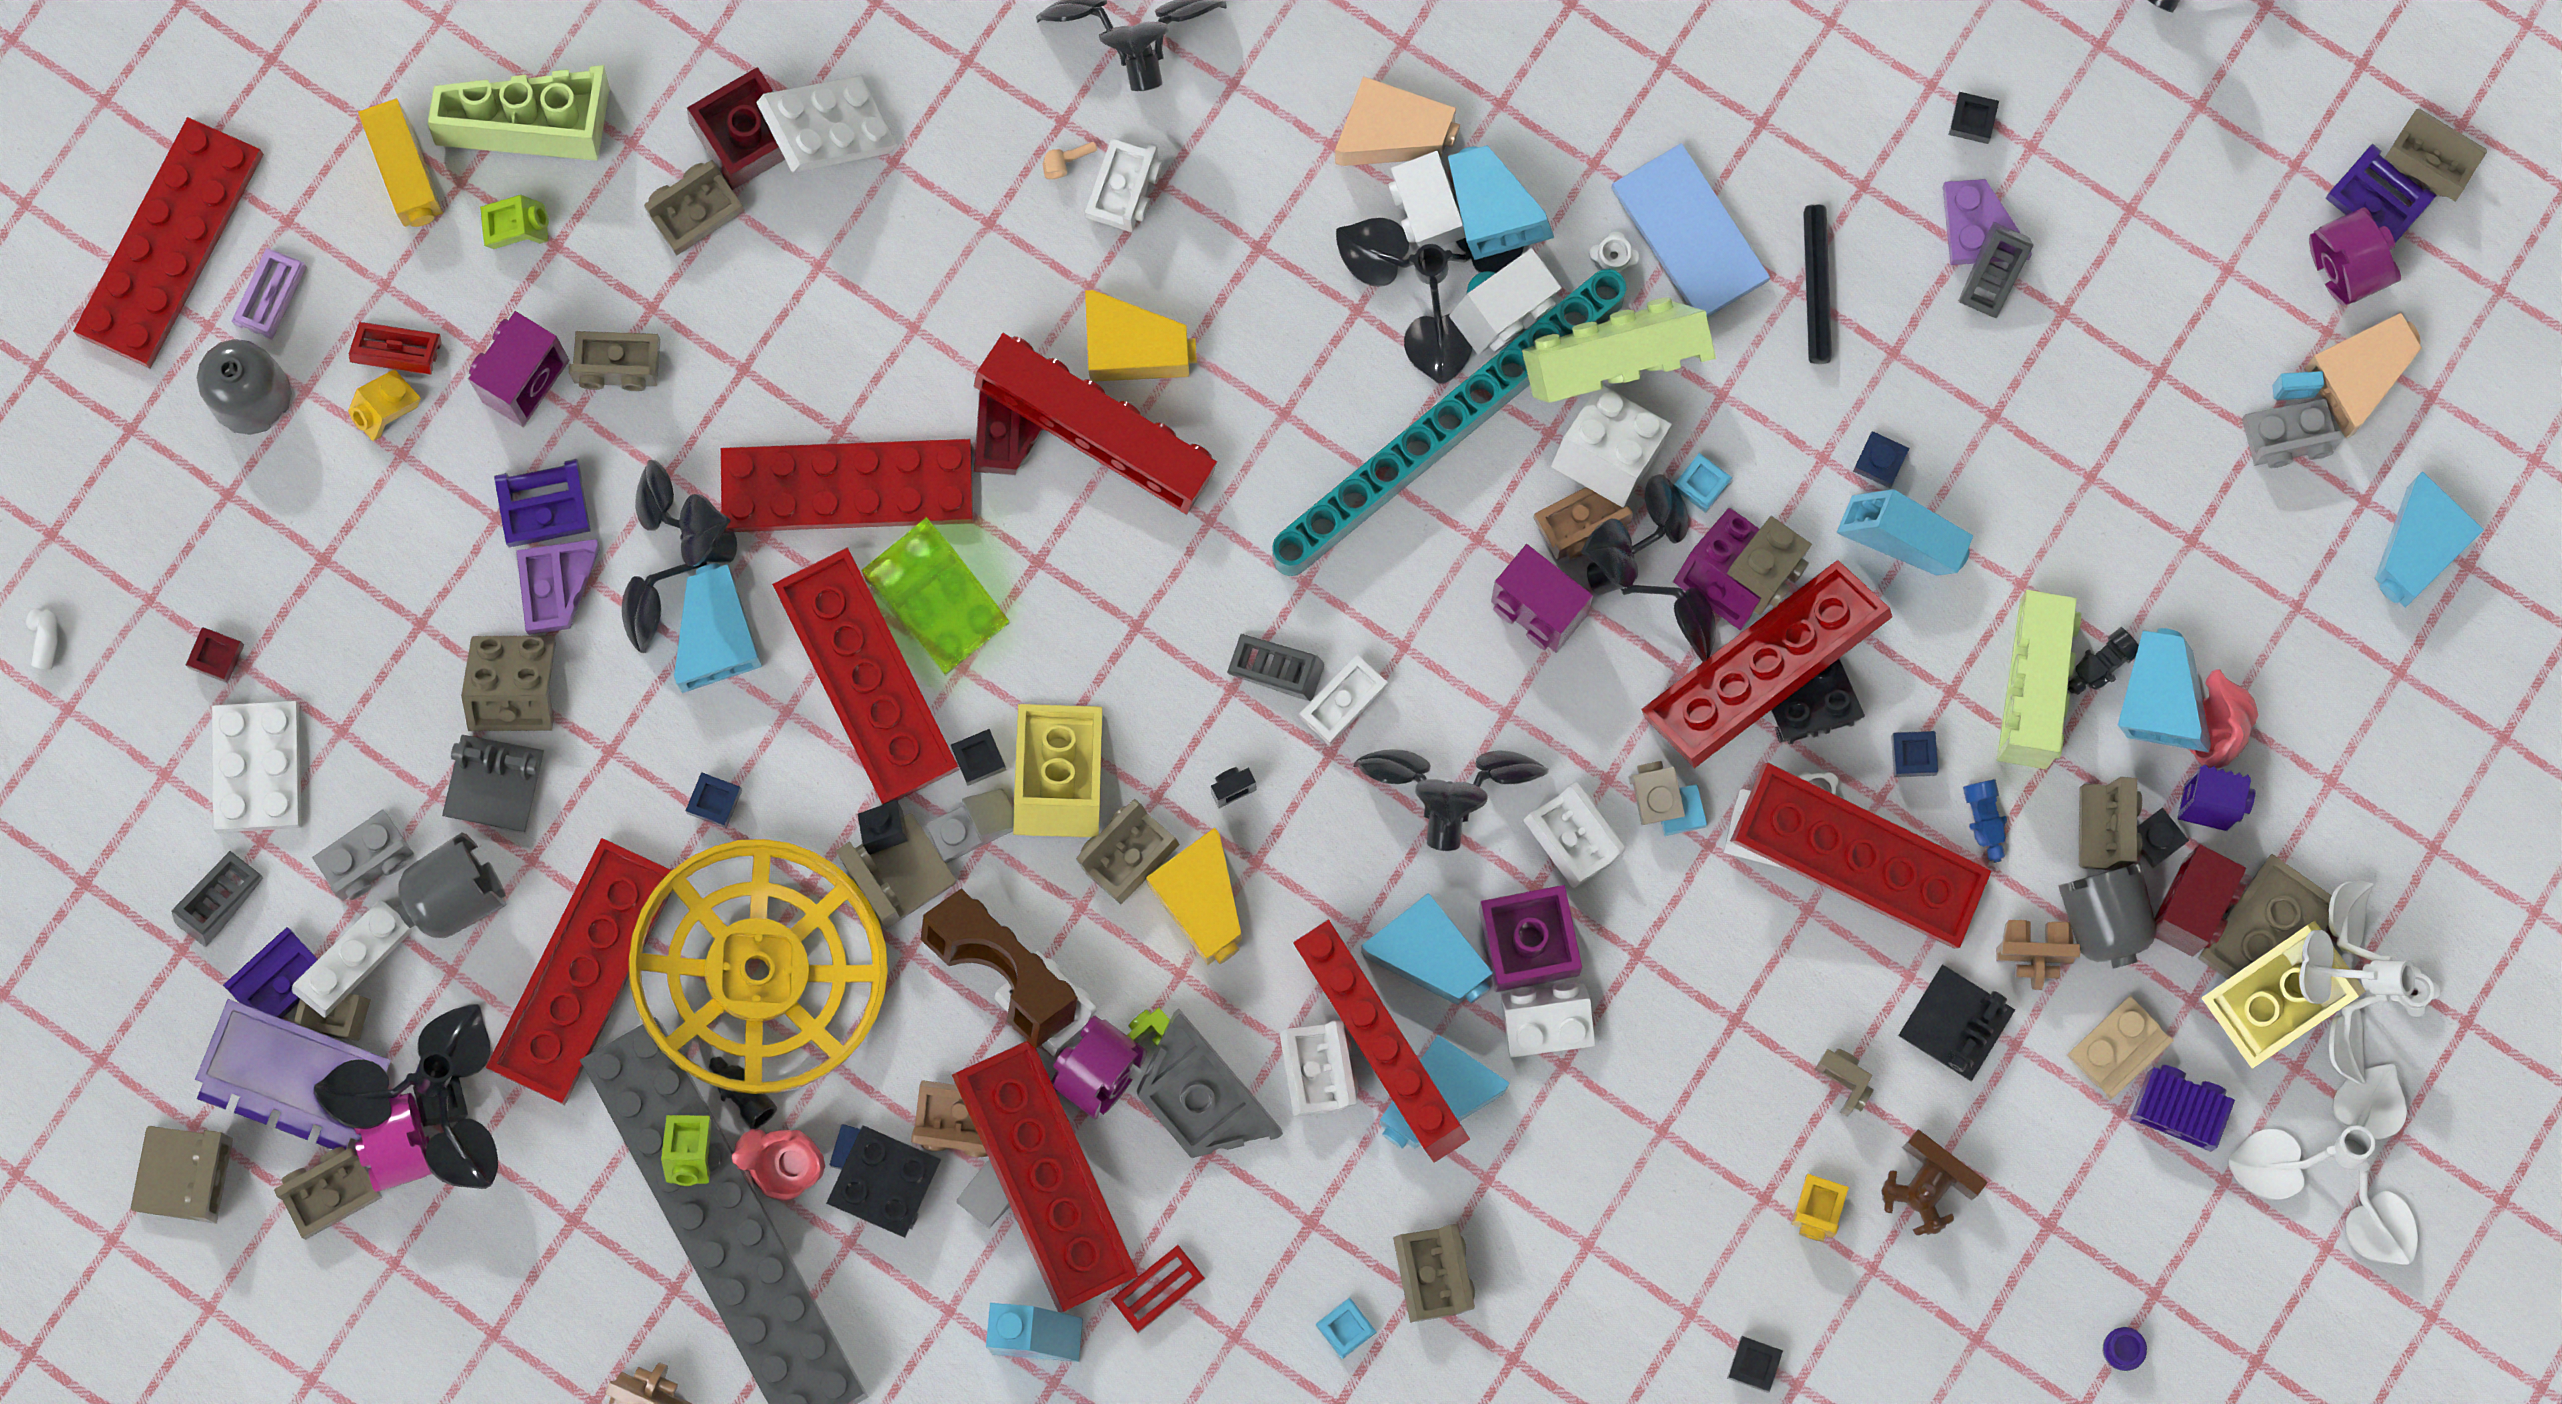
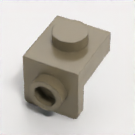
(1657, 793)
(343, 1021)
(1844, 1070)

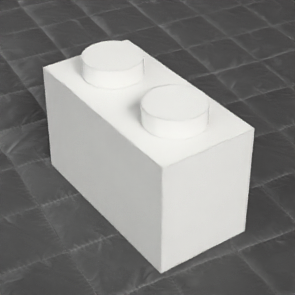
(1428, 201)

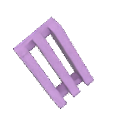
(273, 321)

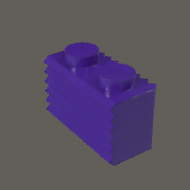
(2216, 798)
(2183, 1108)

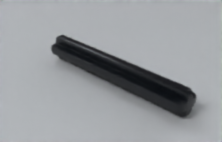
(1817, 284)

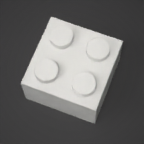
(1506, 303)
(1611, 445)

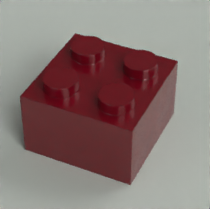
(735, 129)
(2197, 900)

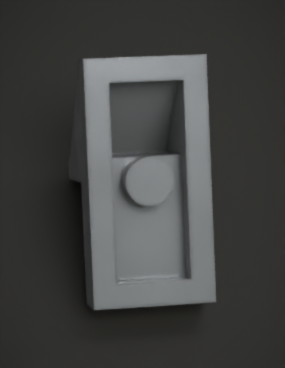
(972, 825)

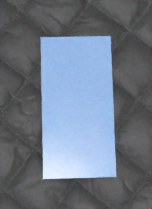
(1690, 231)

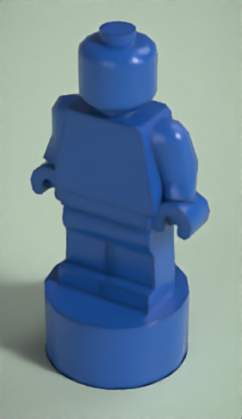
(1988, 826)

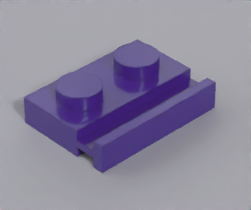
(269, 976)

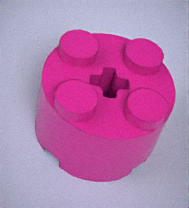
(395, 1147)

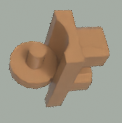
(2056, 949)
(644, 1388)

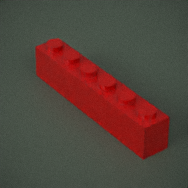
(1095, 422)
(1381, 1041)

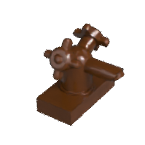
(1930, 1183)

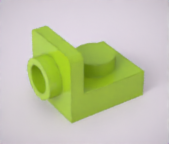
(514, 221)
(1146, 1023)
(686, 1149)

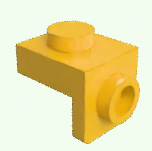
(382, 403)
(1819, 1208)

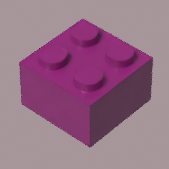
(518, 368)
(1540, 599)
(1530, 938)

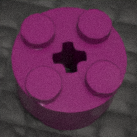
(2354, 256)
(1098, 1067)

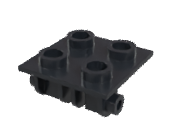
(1818, 705)
(1957, 1022)
(884, 1181)

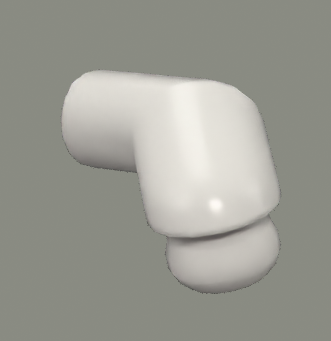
(46, 637)

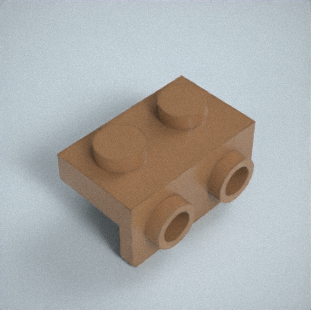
(1573, 519)
(944, 1121)

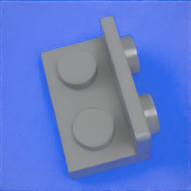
(2291, 432)
(363, 856)

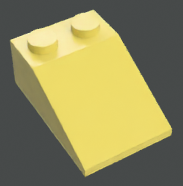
(1057, 770)
(2264, 1001)

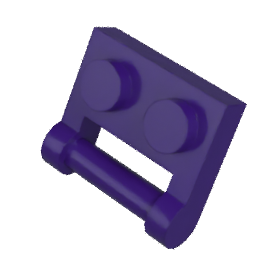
(2360, 190)
(544, 515)

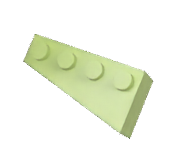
(524, 115)
(1617, 349)
(2039, 680)

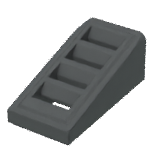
(1982, 264)
(1309, 678)
(216, 920)

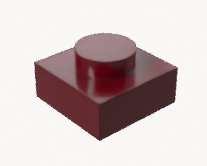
(214, 654)

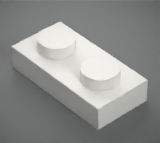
(1343, 699)

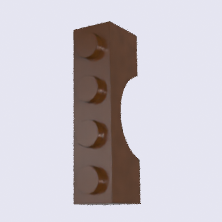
(965, 932)

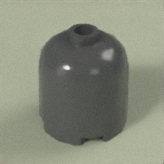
(247, 398)
(449, 889)
(2111, 915)

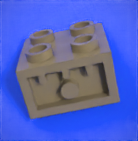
(509, 683)
(900, 876)
(182, 1174)

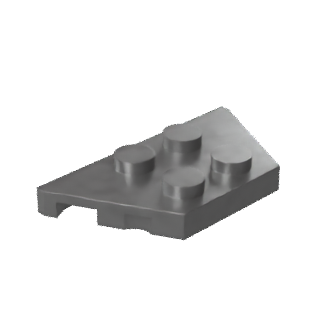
(1200, 1095)

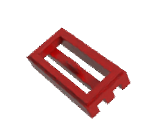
(393, 352)
(1186, 1266)

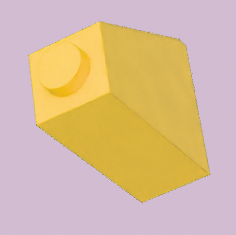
(401, 163)
(1134, 342)
(1200, 897)

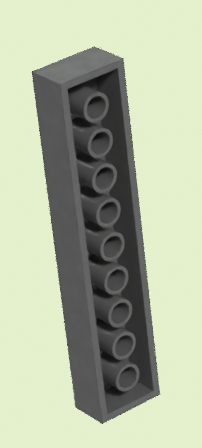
(724, 1231)

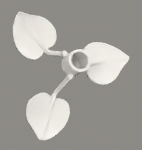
(2381, 977)
(2373, 1111)

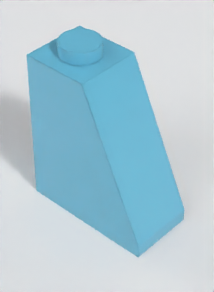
(1494, 204)
(1906, 531)
(2423, 540)
(713, 631)
(2165, 694)
(1430, 953)
(1460, 1079)
(1033, 1333)

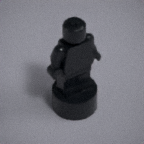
(2097, 669)
(754, 1108)

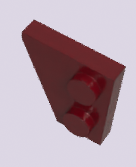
(1002, 437)

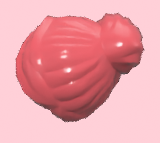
(2229, 719)
(779, 1161)

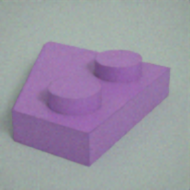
(1969, 215)
(554, 583)

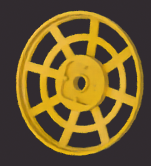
(762, 940)

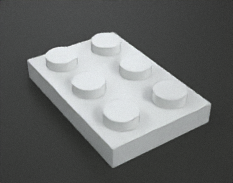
(826, 124)
(256, 766)

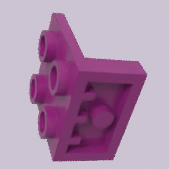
(1708, 568)

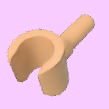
(1055, 160)

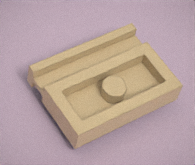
(2120, 1047)

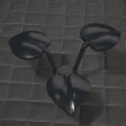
(1133, 42)
(1373, 254)
(702, 538)
(1616, 569)
(1448, 802)
(448, 1047)

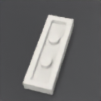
(351, 958)

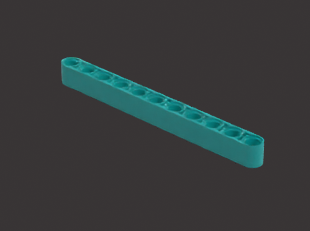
(1428, 429)

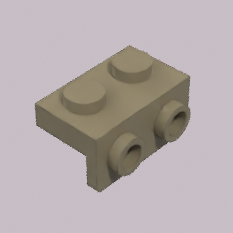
(2435, 155)
(693, 206)
(615, 360)
(1770, 561)
(2109, 824)
(1126, 851)
(327, 1191)
(1434, 1273)

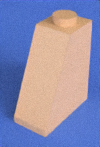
(1393, 126)
(2364, 369)

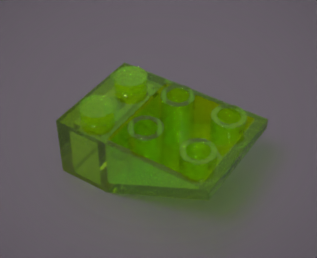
(935, 596)

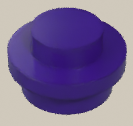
(2124, 1349)

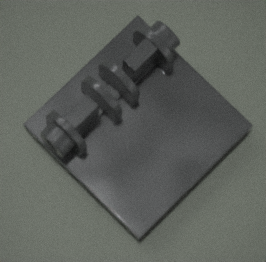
(492, 782)

